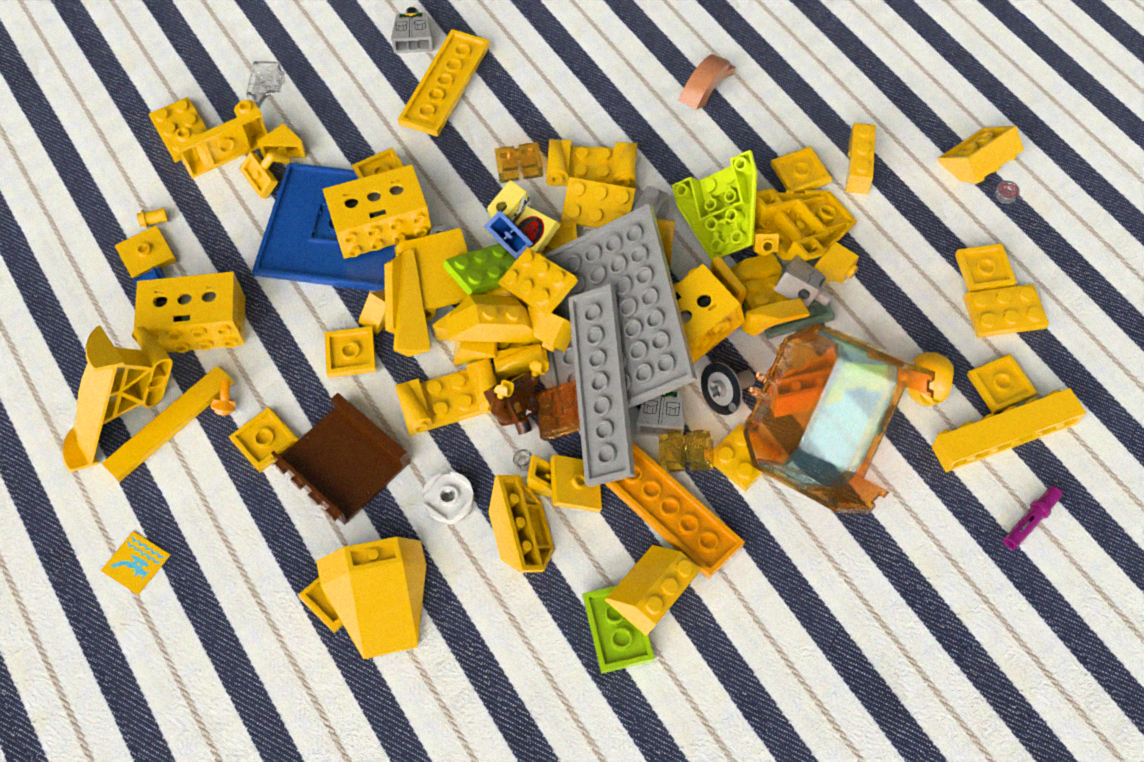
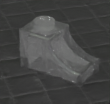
(264, 80)

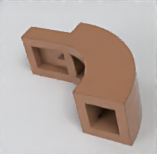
(704, 81)

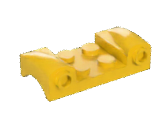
(221, 143)
(595, 164)
(515, 357)
(446, 398)

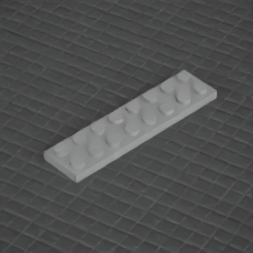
(601, 387)

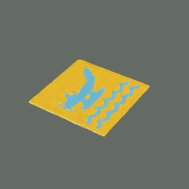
(135, 563)

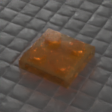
(558, 411)

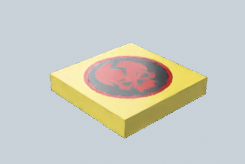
(537, 228)

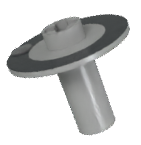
(724, 387)

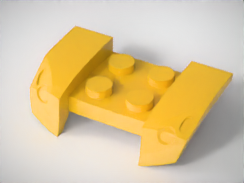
(763, 303)

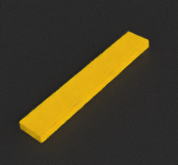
(166, 425)

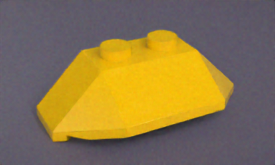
(490, 320)
(519, 525)

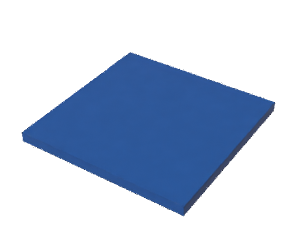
(302, 237)

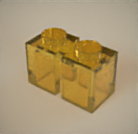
(529, 158)
(678, 448)

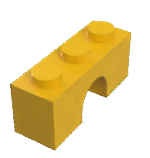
(861, 154)

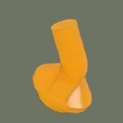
(224, 404)

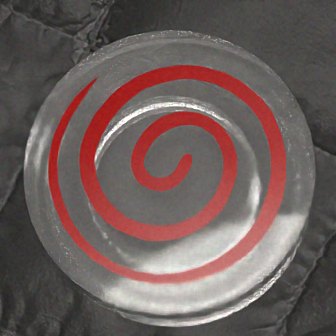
(1007, 191)

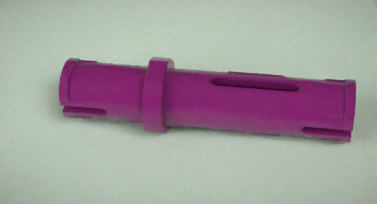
(1038, 510)

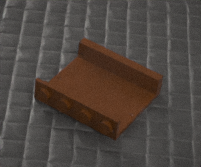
(343, 461)

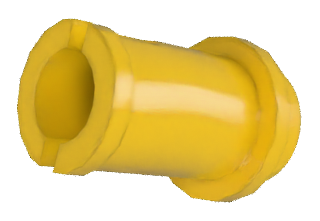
(152, 217)

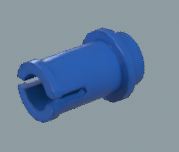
(155, 273)

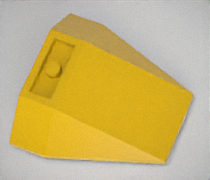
(377, 593)

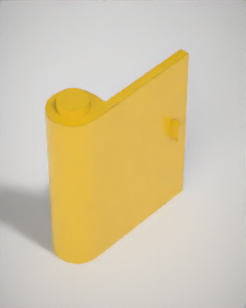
(436, 283)

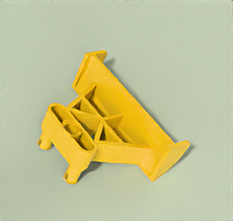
(111, 386)

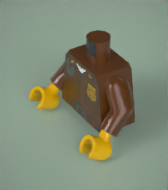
(515, 397)

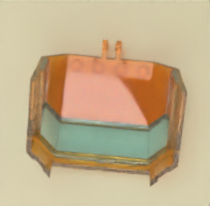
(827, 414)

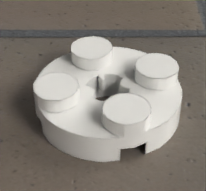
(452, 510)

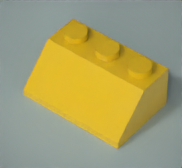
(982, 153)
(652, 586)

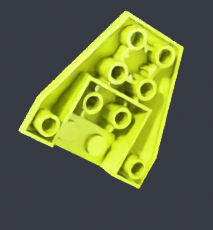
(721, 206)

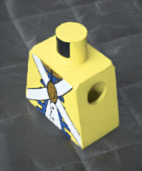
(511, 201)

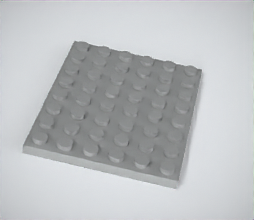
(651, 327)

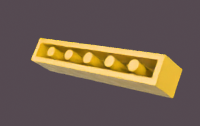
(1008, 429)

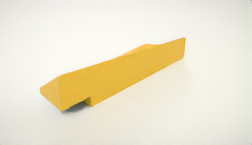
(405, 305)

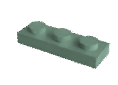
(818, 314)

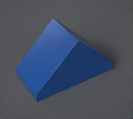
(508, 234)

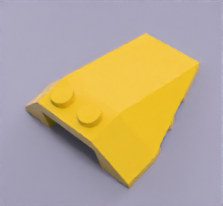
(805, 221)

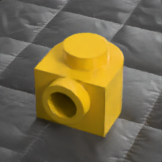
(765, 241)

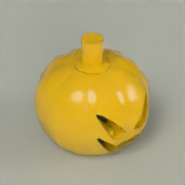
(943, 378)

